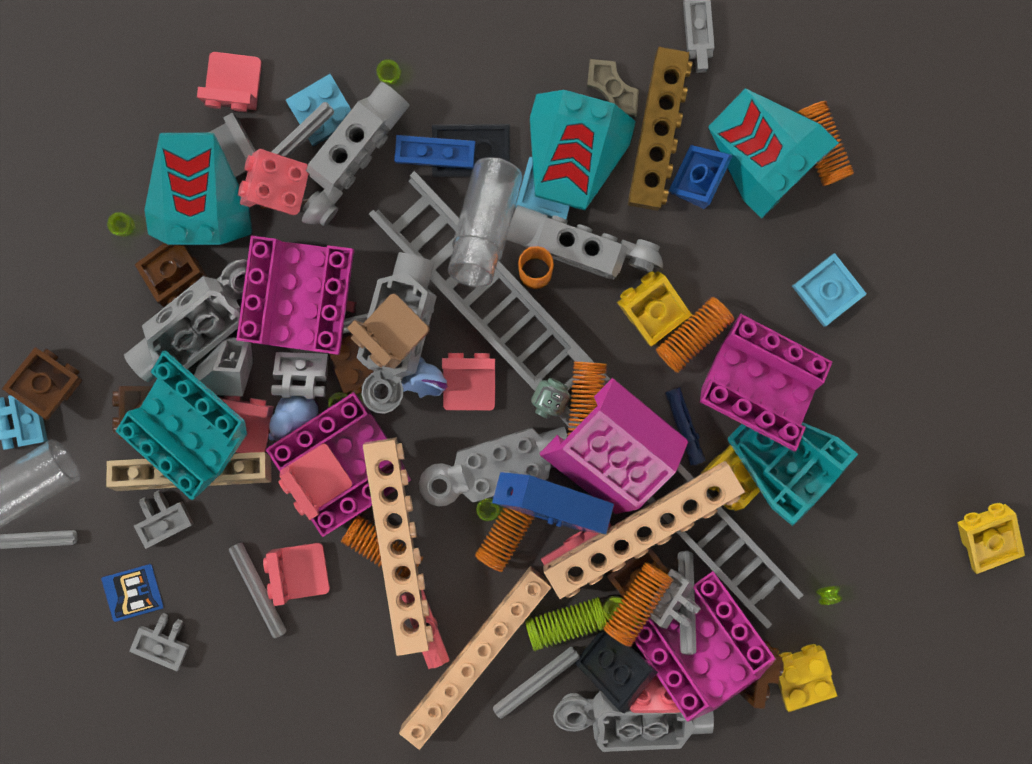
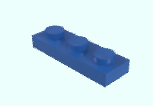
(434, 152)

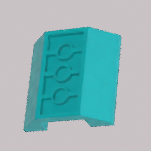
(183, 428)

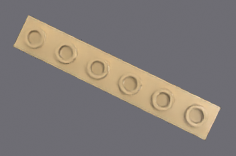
(142, 475)

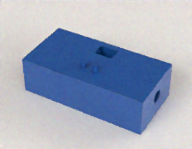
(552, 503)

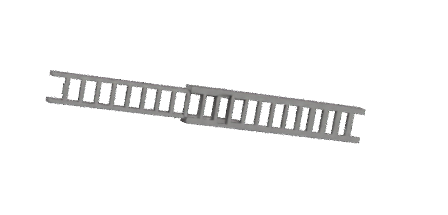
(447, 216)

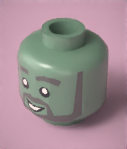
(550, 398)

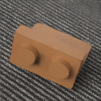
(389, 332)

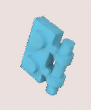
(27, 424)

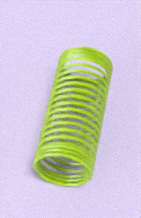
(575, 624)

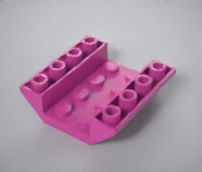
(295, 295)
(764, 381)
(345, 431)
(619, 450)
(726, 655)

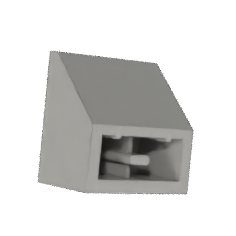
(226, 367)

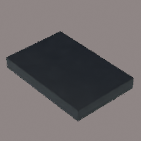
(489, 139)
(616, 670)

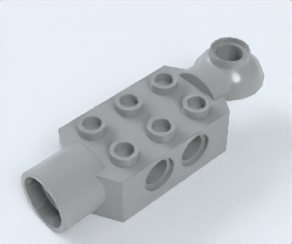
(368, 118)
(535, 229)
(411, 284)
(191, 322)
(480, 465)
(627, 730)

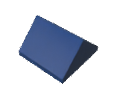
(700, 175)

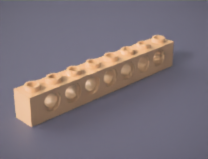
(649, 516)
(406, 639)
(475, 657)

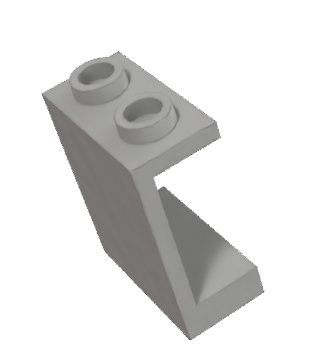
(234, 143)

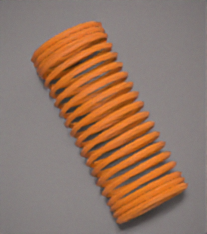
(834, 176)
(535, 253)
(719, 317)
(591, 371)
(350, 538)
(487, 555)
(617, 627)

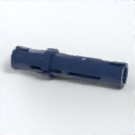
(685, 426)

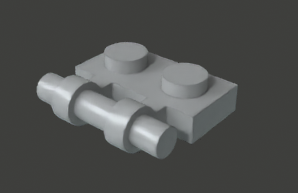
(300, 367)

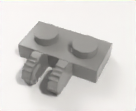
(164, 524)
(672, 601)
(159, 647)

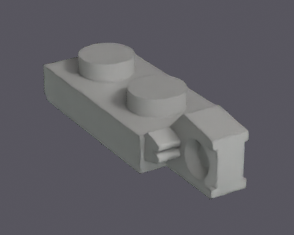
(699, 32)

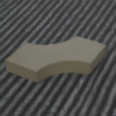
(605, 79)

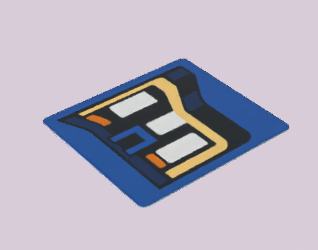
(132, 592)

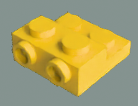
(654, 307)
(742, 475)
(991, 537)
(806, 678)

